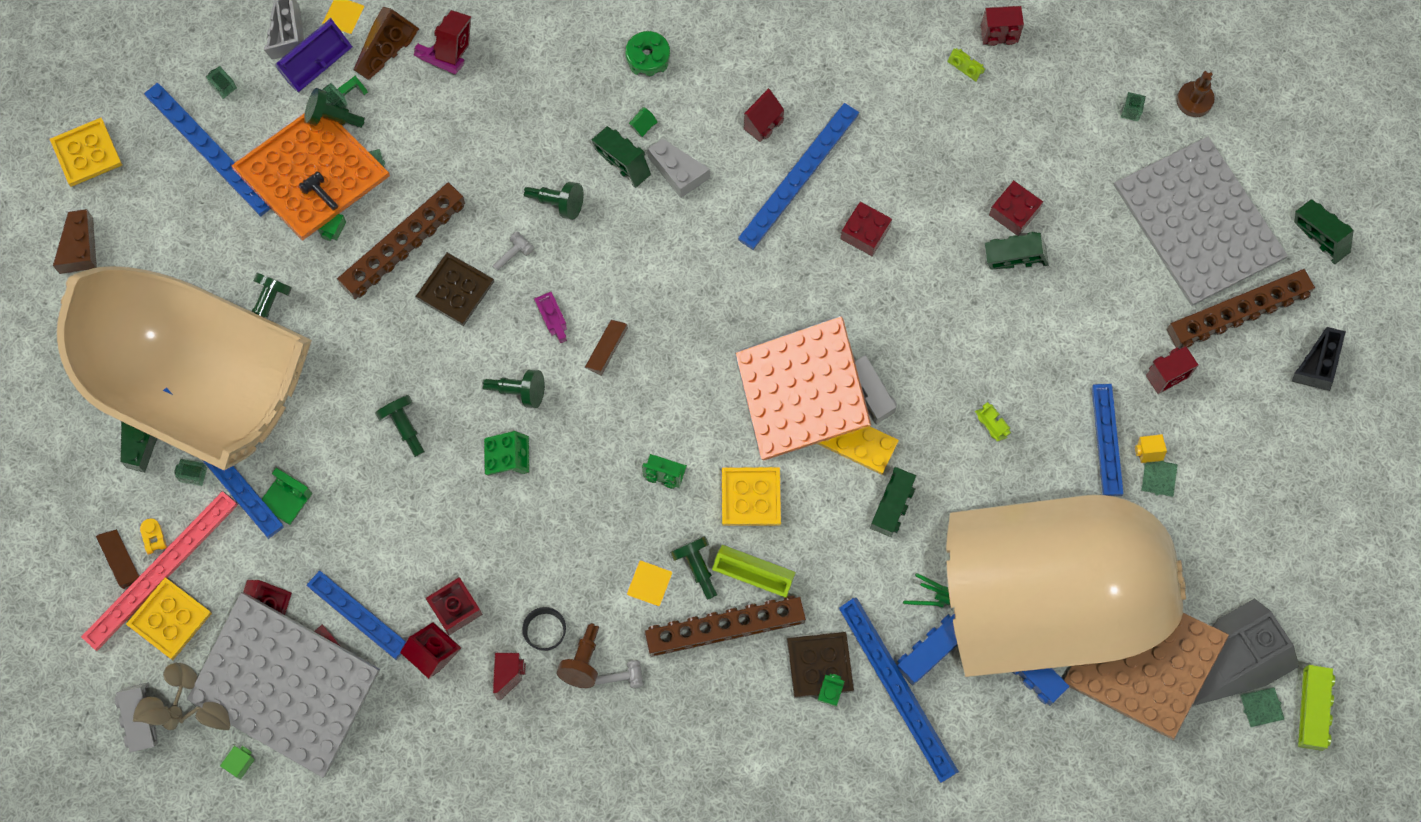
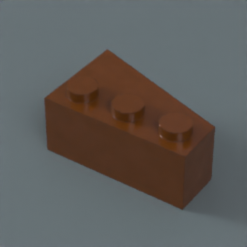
(77, 244)

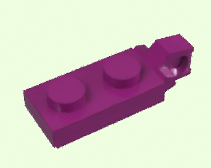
(428, 55)
(552, 316)

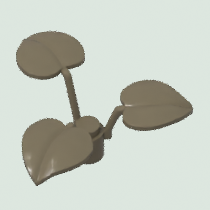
(153, 712)

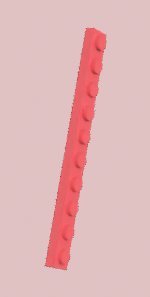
(162, 567)

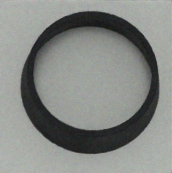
(542, 610)

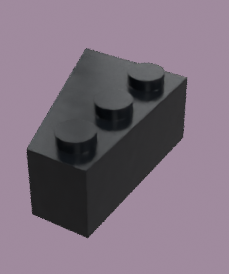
(1322, 361)

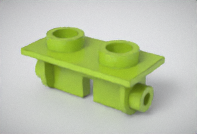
(963, 63)
(997, 429)

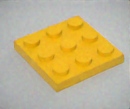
(85, 152)
(751, 496)
(169, 618)

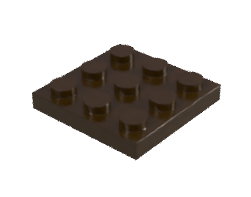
(455, 289)
(814, 658)

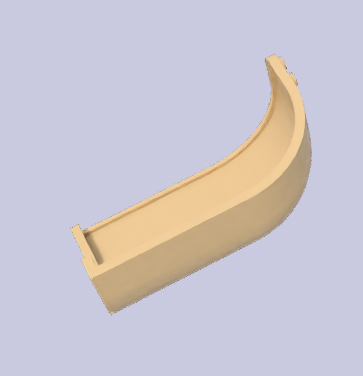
(141, 331)
(1060, 583)

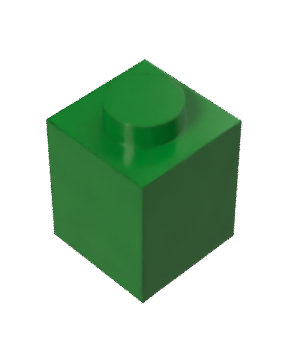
(333, 228)

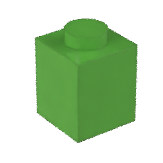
(238, 761)

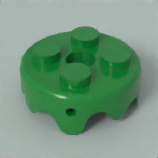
(643, 63)

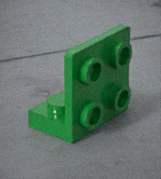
(506, 453)
(663, 471)
(286, 496)

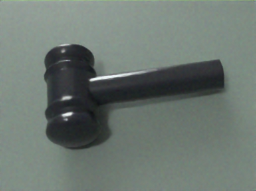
(313, 183)

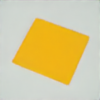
(344, 14)
(649, 583)

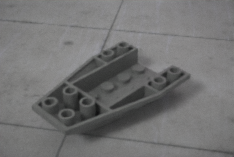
(1252, 655)

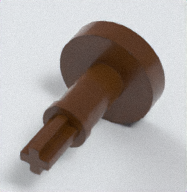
(1196, 96)
(578, 671)

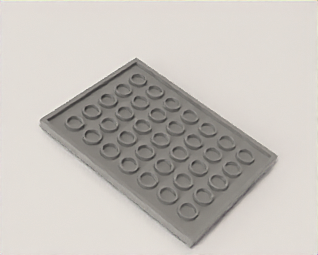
(1200, 220)
(284, 684)

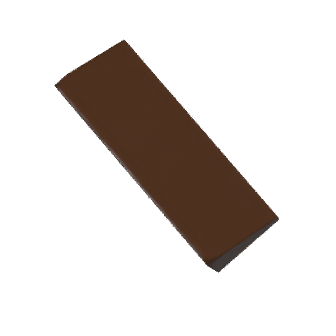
(606, 347)
(118, 558)

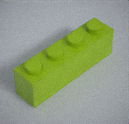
(753, 571)
(1316, 707)

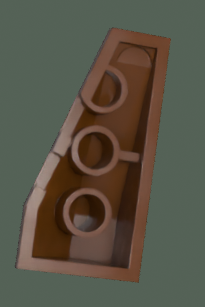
(384, 40)

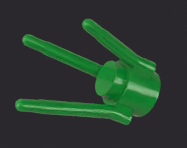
(941, 594)

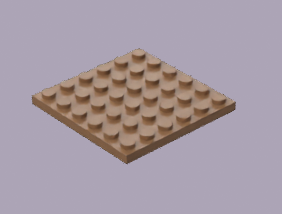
(1158, 683)

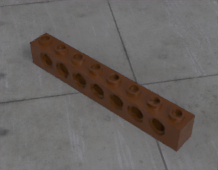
(403, 231)
(1297, 281)
(736, 630)

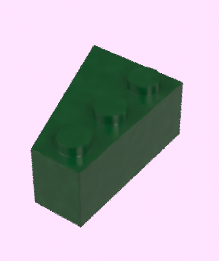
(622, 154)
(1326, 229)
(1016, 250)
(136, 447)
(894, 502)

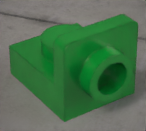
(831, 690)

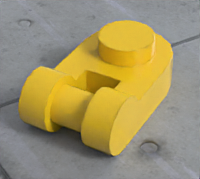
(149, 530)

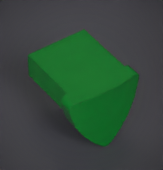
(351, 84)
(643, 122)

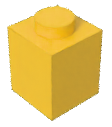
(1151, 448)

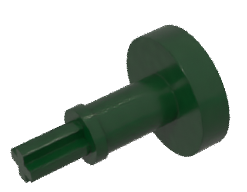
(318, 108)
(568, 199)
(268, 294)
(530, 387)
(397, 412)
(696, 564)

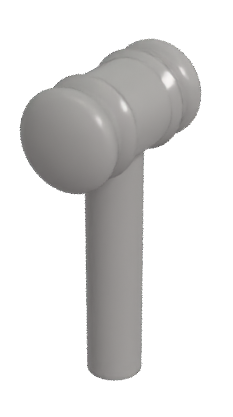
(519, 243)
(634, 674)

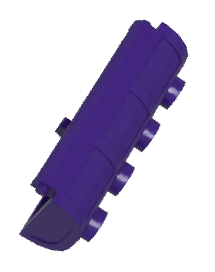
(313, 55)

